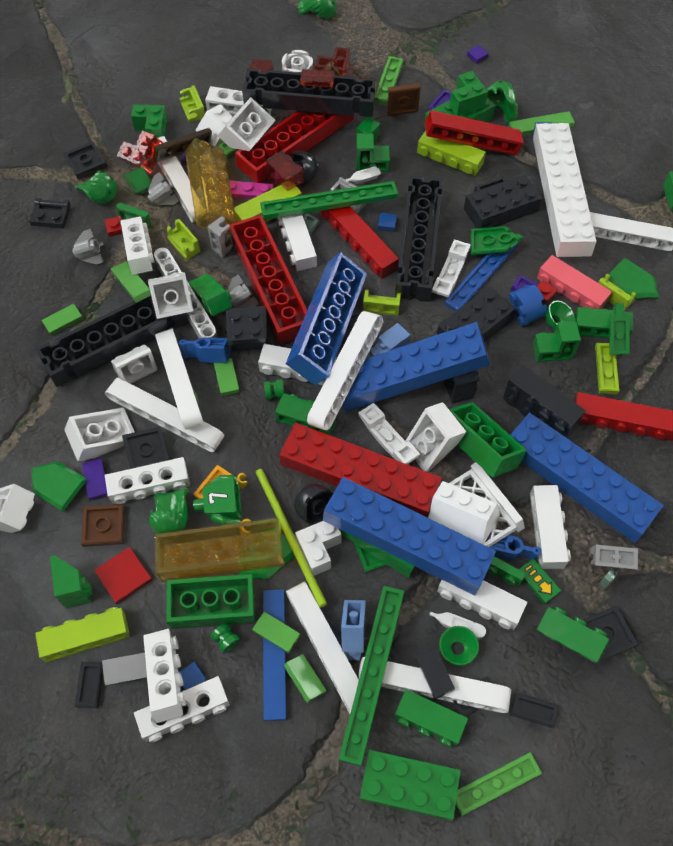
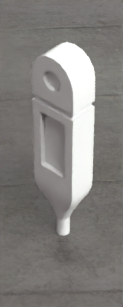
(365, 175)
(449, 620)

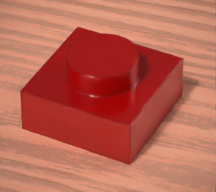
(114, 226)
(547, 291)

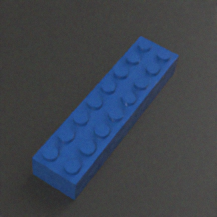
(326, 319)
(418, 365)
(586, 478)
(409, 536)

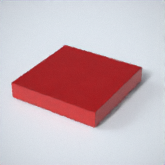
(123, 575)

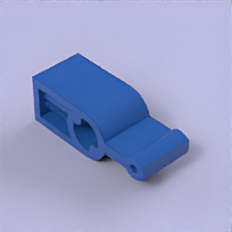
(206, 349)
(504, 552)

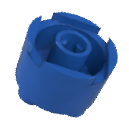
(528, 304)

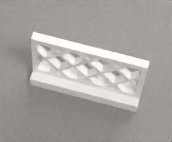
(492, 493)

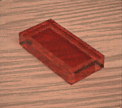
(317, 78)

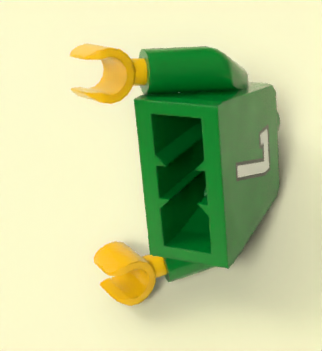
(222, 499)

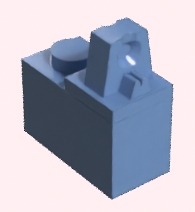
(391, 339)
(353, 628)

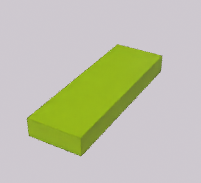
(606, 370)

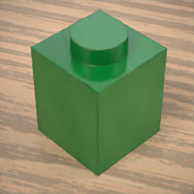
(369, 126)

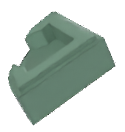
(311, 222)
(609, 577)

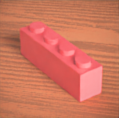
(573, 284)

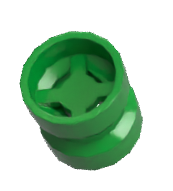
(278, 389)
(225, 637)

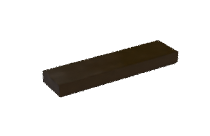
(179, 145)

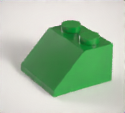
(69, 585)

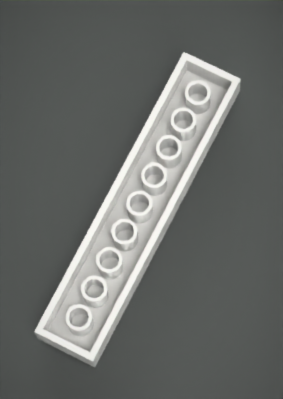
(563, 191)

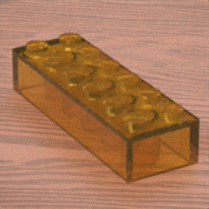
(209, 184)
(219, 550)

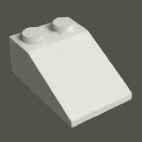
(97, 432)
(435, 435)

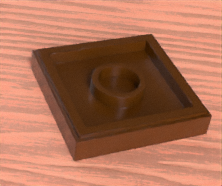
(403, 99)
(103, 525)

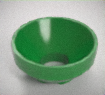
(559, 311)
(463, 636)

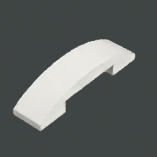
(452, 268)
(387, 436)

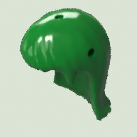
(325, 8)
(504, 98)
(99, 188)
(170, 512)

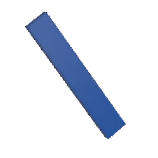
(477, 279)
(273, 662)

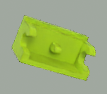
(192, 104)
(183, 240)
(617, 294)
(381, 304)

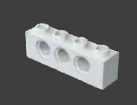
(230, 99)
(137, 245)
(138, 476)
(162, 659)
(218, 702)

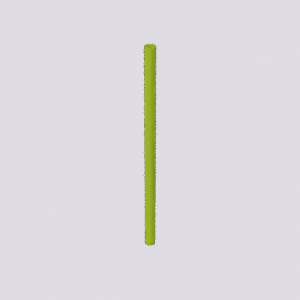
(291, 539)

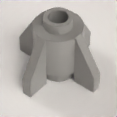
(160, 192)
(87, 249)
(241, 294)

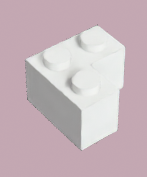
(315, 541)

